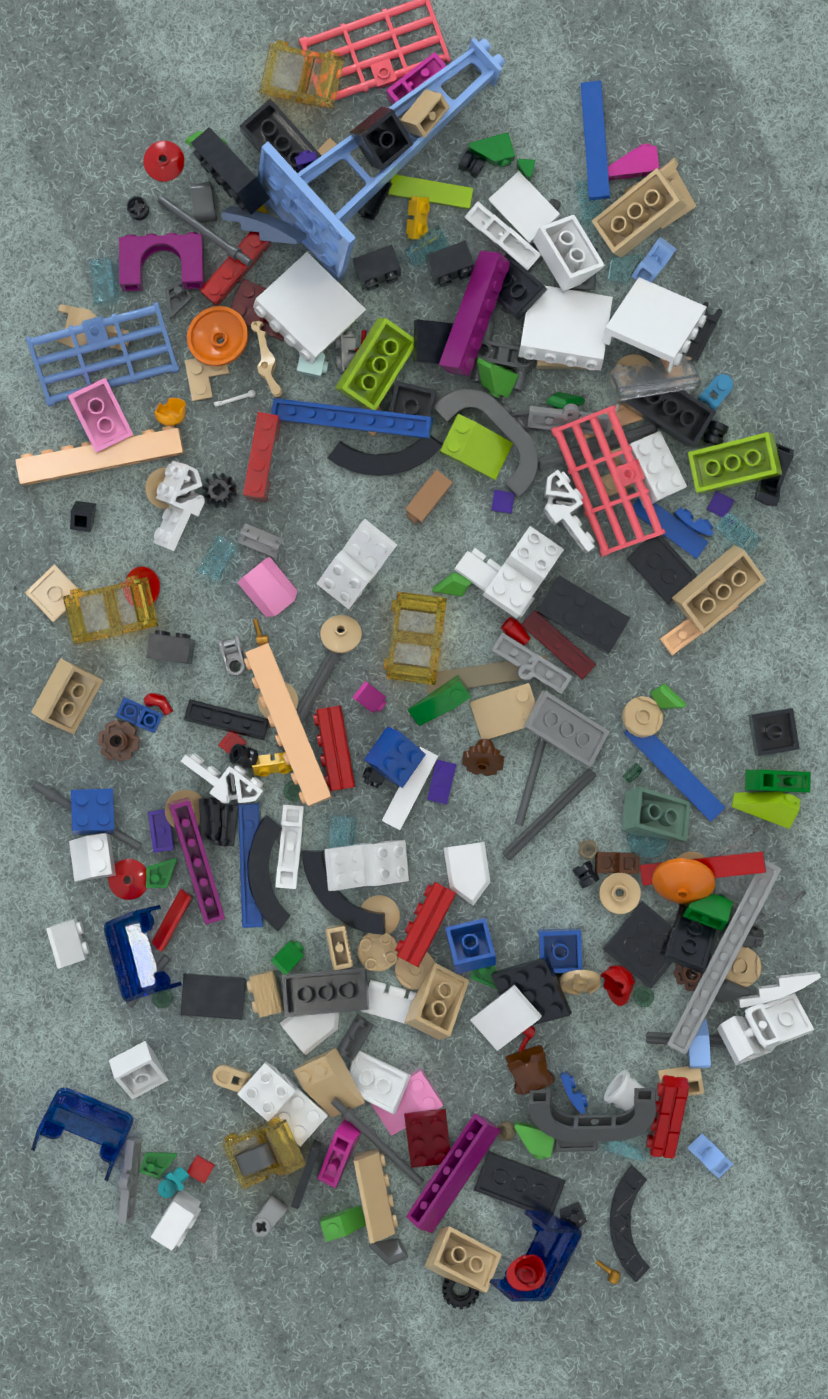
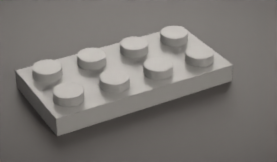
(566, 729)

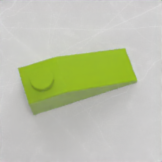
(770, 806)

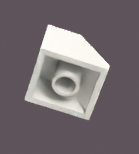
(92, 857)
(68, 942)
(138, 1070)

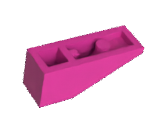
(415, 78)
(634, 164)
(370, 697)
(339, 1153)

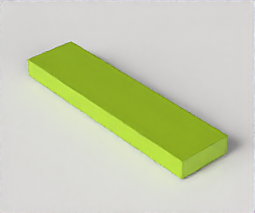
(437, 192)

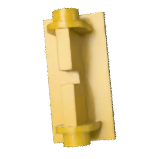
(419, 208)
(265, 766)

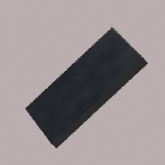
(519, 1184)

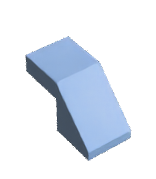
(654, 261)
(700, 1048)
(710, 1155)

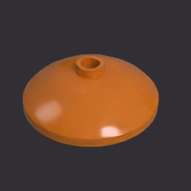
(217, 324)
(683, 880)

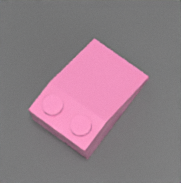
(100, 415)
(418, 1097)

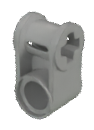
(233, 654)
(270, 1213)

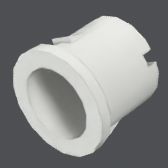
(622, 1091)

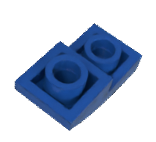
(700, 526)
(139, 715)
(576, 1097)

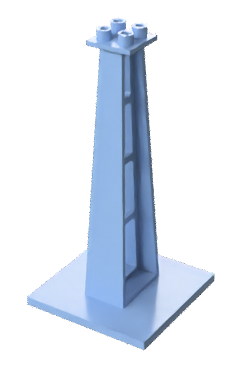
(303, 209)

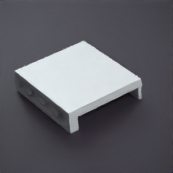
(308, 307)
(656, 321)
(566, 328)

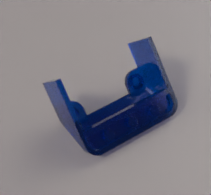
(133, 955)
(89, 1120)
(554, 1245)

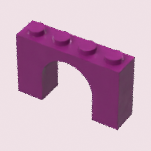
(137, 249)

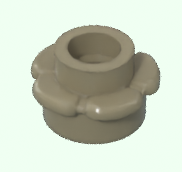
(588, 854)
(507, 1131)

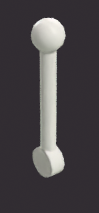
(251, 393)

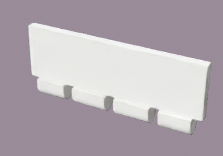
(481, 573)
(388, 1005)

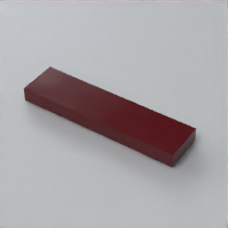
(558, 644)

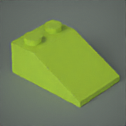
(476, 447)

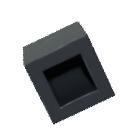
(82, 516)

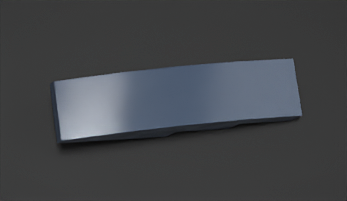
(269, 227)

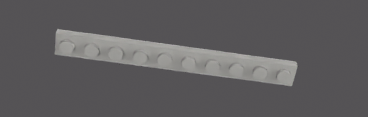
(723, 958)

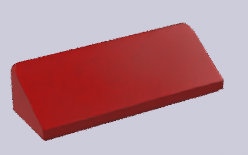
(171, 920)

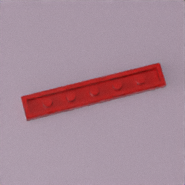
(720, 865)

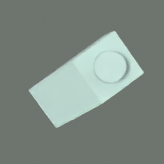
(316, 370)

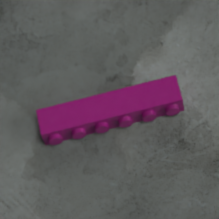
(474, 313)
(196, 860)
(453, 1173)

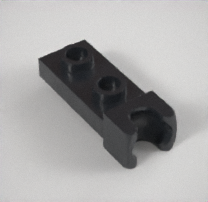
(698, 345)

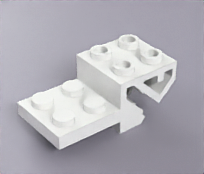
(558, 488)
(179, 493)
(357, 564)
(523, 572)
(247, 788)
(366, 865)
(764, 1028)
(277, 1095)

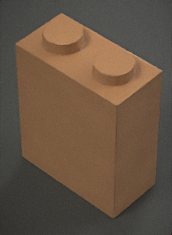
(428, 498)

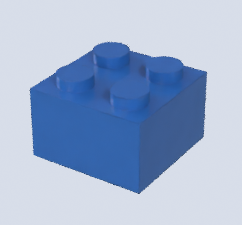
(394, 757)
(92, 811)
(470, 946)
(562, 948)

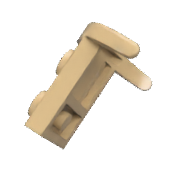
(670, 172)

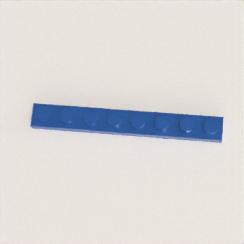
(353, 418)

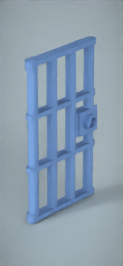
(98, 339)

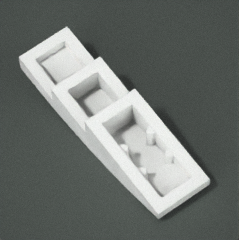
(502, 235)
(406, 796)
(785, 986)

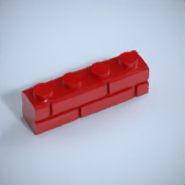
(232, 270)
(335, 748)
(426, 924)
(668, 1116)

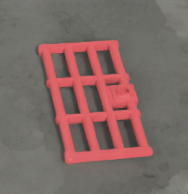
(381, 64)
(622, 476)

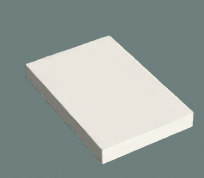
(523, 206)
(505, 1017)
(379, 1081)

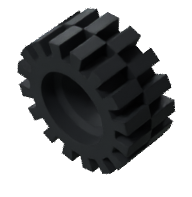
(455, 1300)

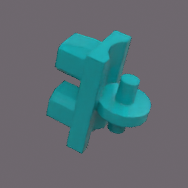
(172, 1182)

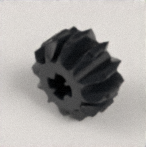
(223, 496)

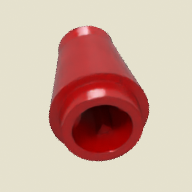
(514, 630)

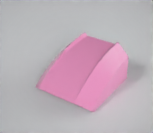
(268, 588)

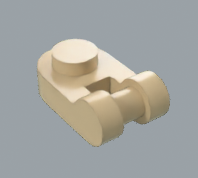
(224, 1075)

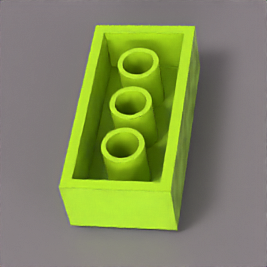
(376, 364)
(735, 463)

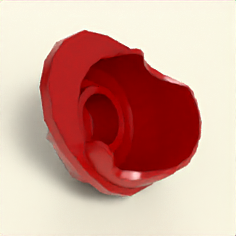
(618, 983)
(526, 1273)

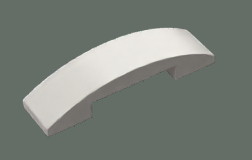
(290, 846)

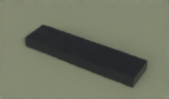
(226, 719)

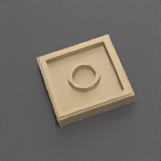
(49, 592)

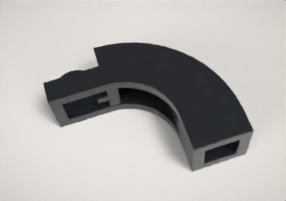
(769, 489)

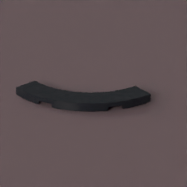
(385, 463)
(259, 876)
(335, 901)
(621, 1223)

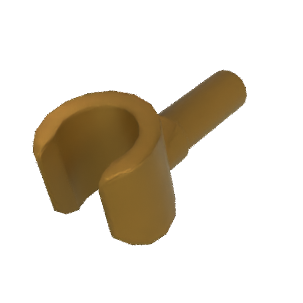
(261, 639)
(614, 1275)

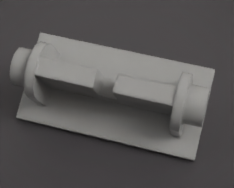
(344, 344)
(260, 540)

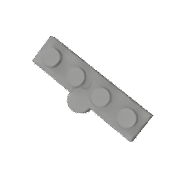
(549, 417)
(531, 664)
(129, 1179)

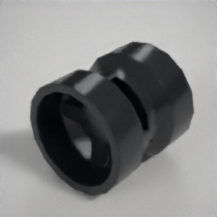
(476, 165)
(134, 207)
(715, 432)
(243, 756)
(588, 878)

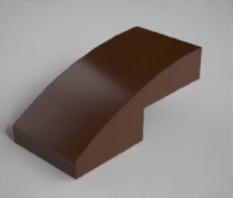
(616, 862)

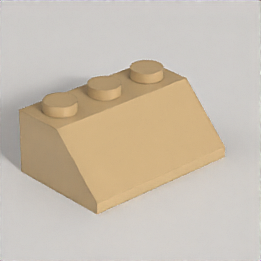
(66, 696)

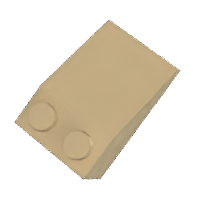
(503, 711)
(437, 1002)
(329, 1078)
(462, 1259)

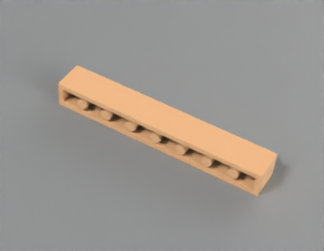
(85, 460)
(288, 725)

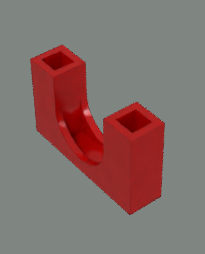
(257, 477)

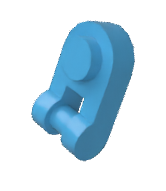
(721, 386)

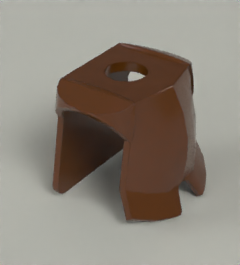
(529, 1070)

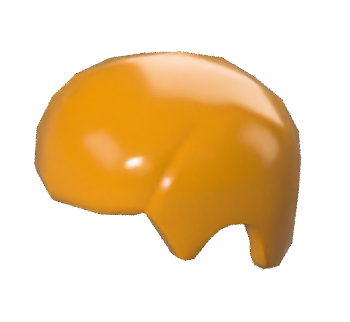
(172, 412)

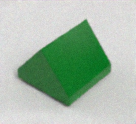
(526, 167)

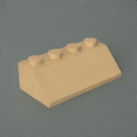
(639, 213)
(719, 588)
(374, 1194)

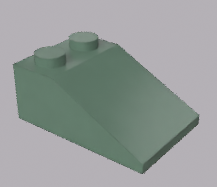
(655, 815)

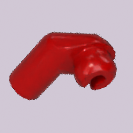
(158, 700)

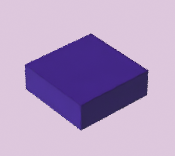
(503, 501)
(720, 504)

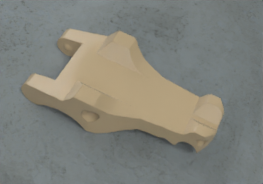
(75, 318)
(268, 362)

